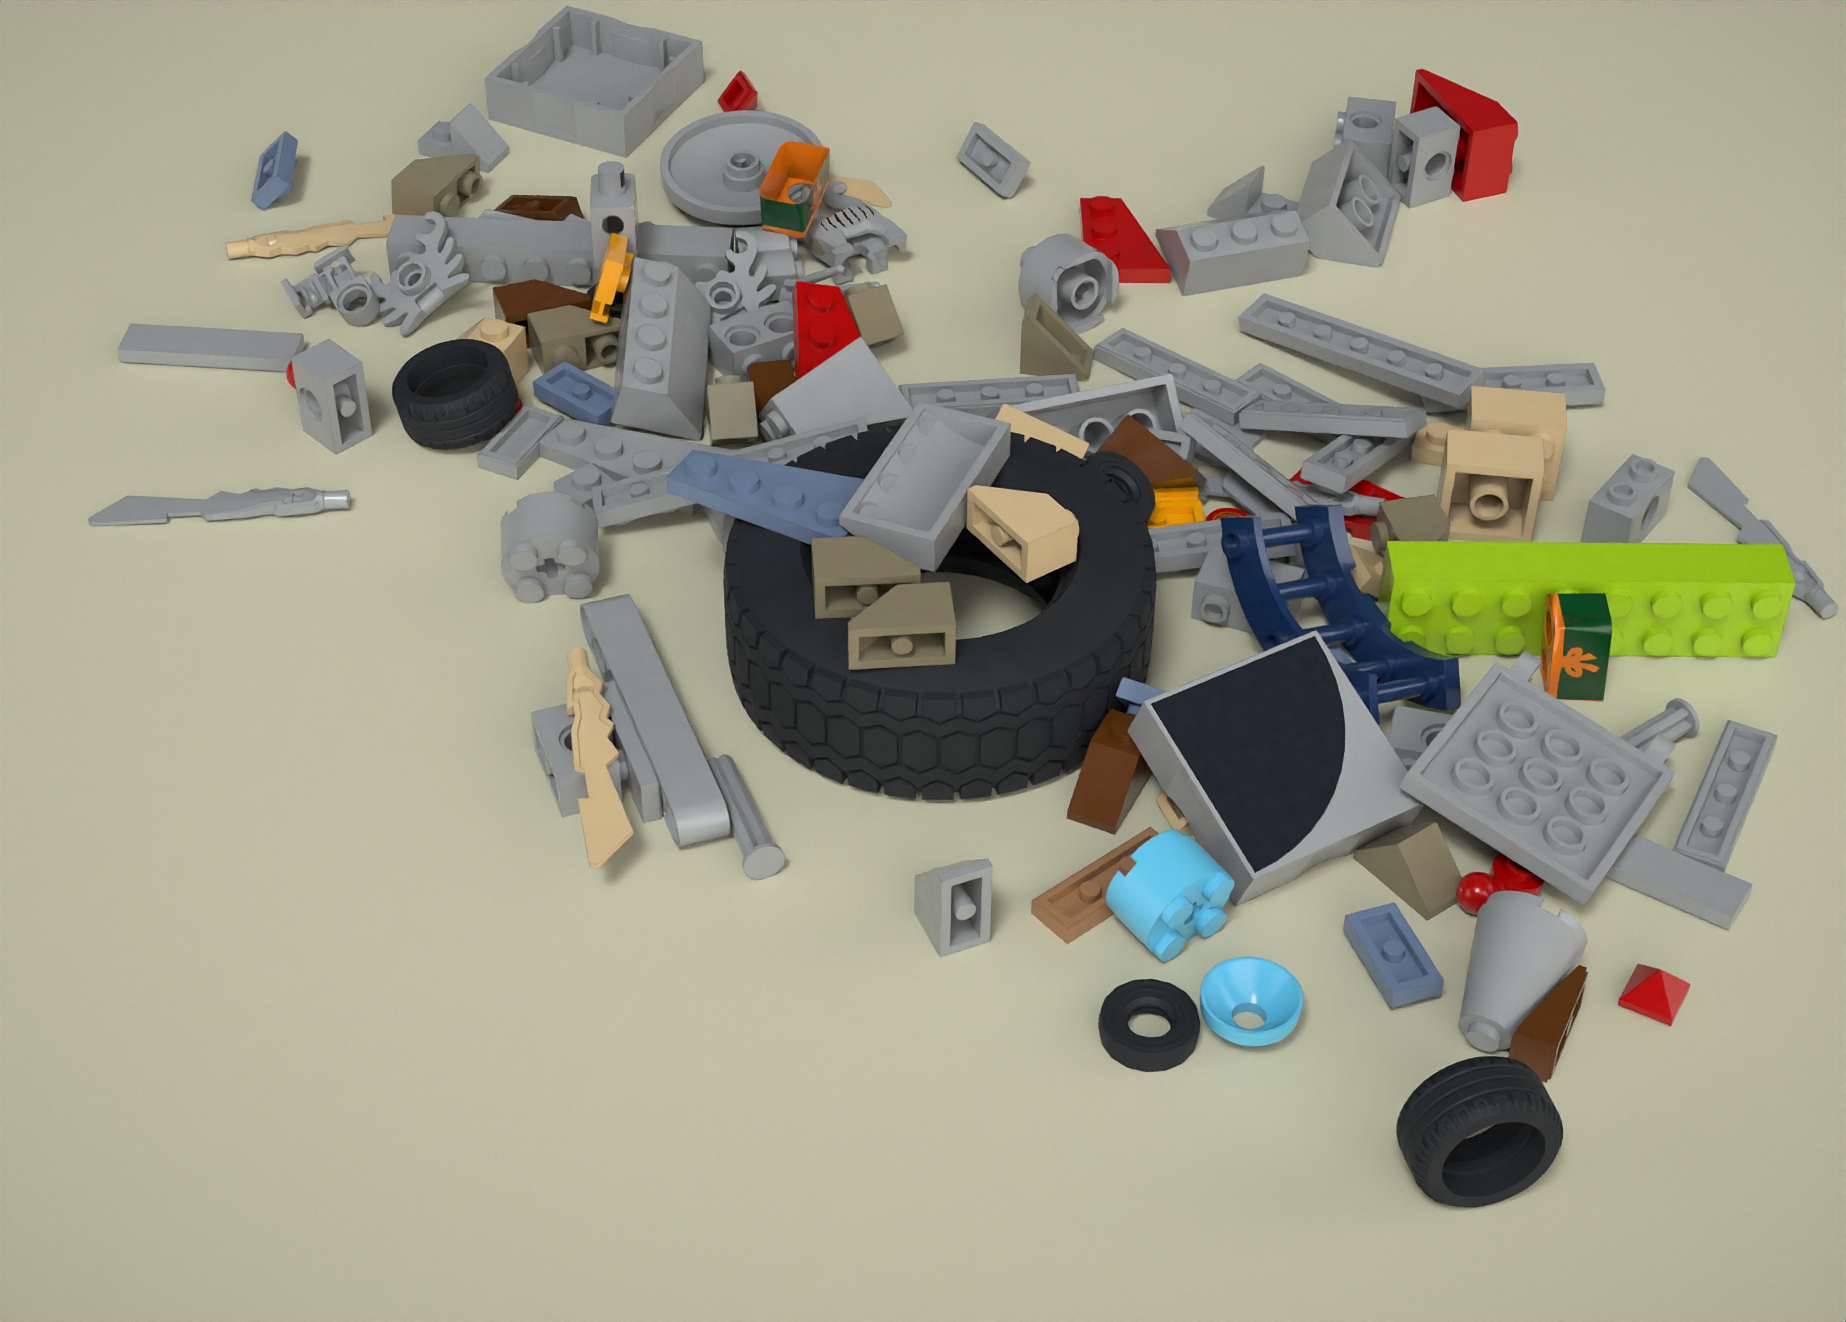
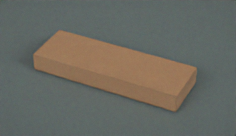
(1081, 899)

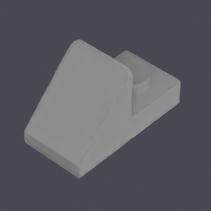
(465, 135)
(1246, 197)

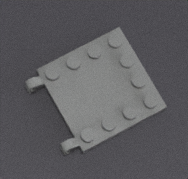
(1540, 780)

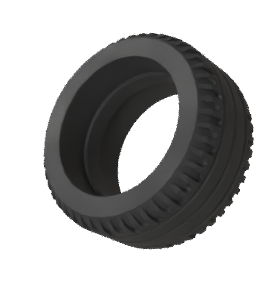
(455, 394)
(1463, 1101)

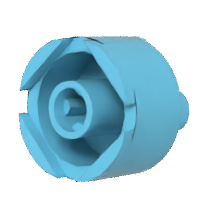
(1170, 893)

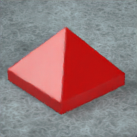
(739, 94)
(1654, 993)

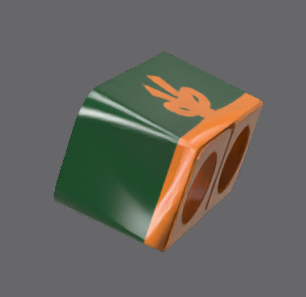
(793, 165)
(1576, 646)

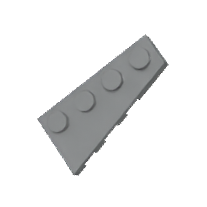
(617, 451)

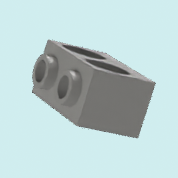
(752, 338)

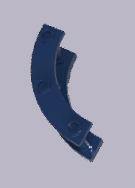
(1353, 618)

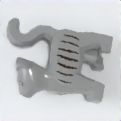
(851, 232)

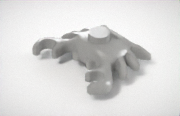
(422, 281)
(736, 291)

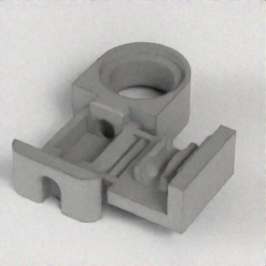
(336, 283)

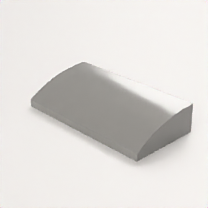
(920, 483)

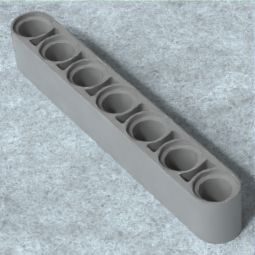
(627, 656)

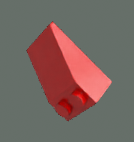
(1485, 134)

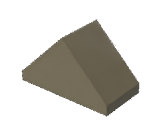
(1051, 344)
(1414, 866)

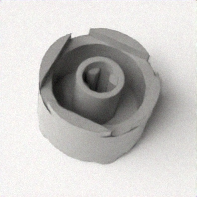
(1069, 279)
(549, 547)

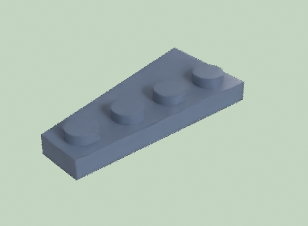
(766, 494)

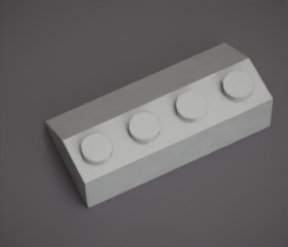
(661, 352)
(1098, 411)

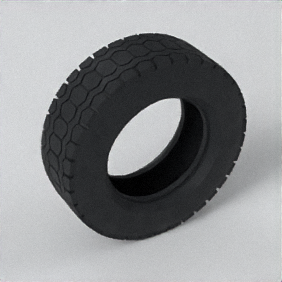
(1013, 699)

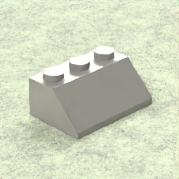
(1348, 207)
(1235, 250)

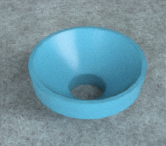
(1253, 987)

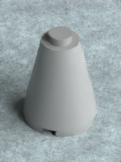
(1515, 965)

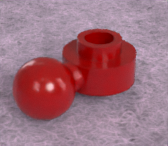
(1503, 876)

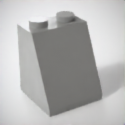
(836, 392)

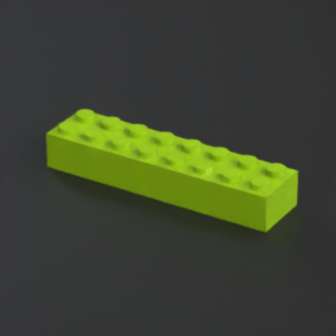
(1658, 595)

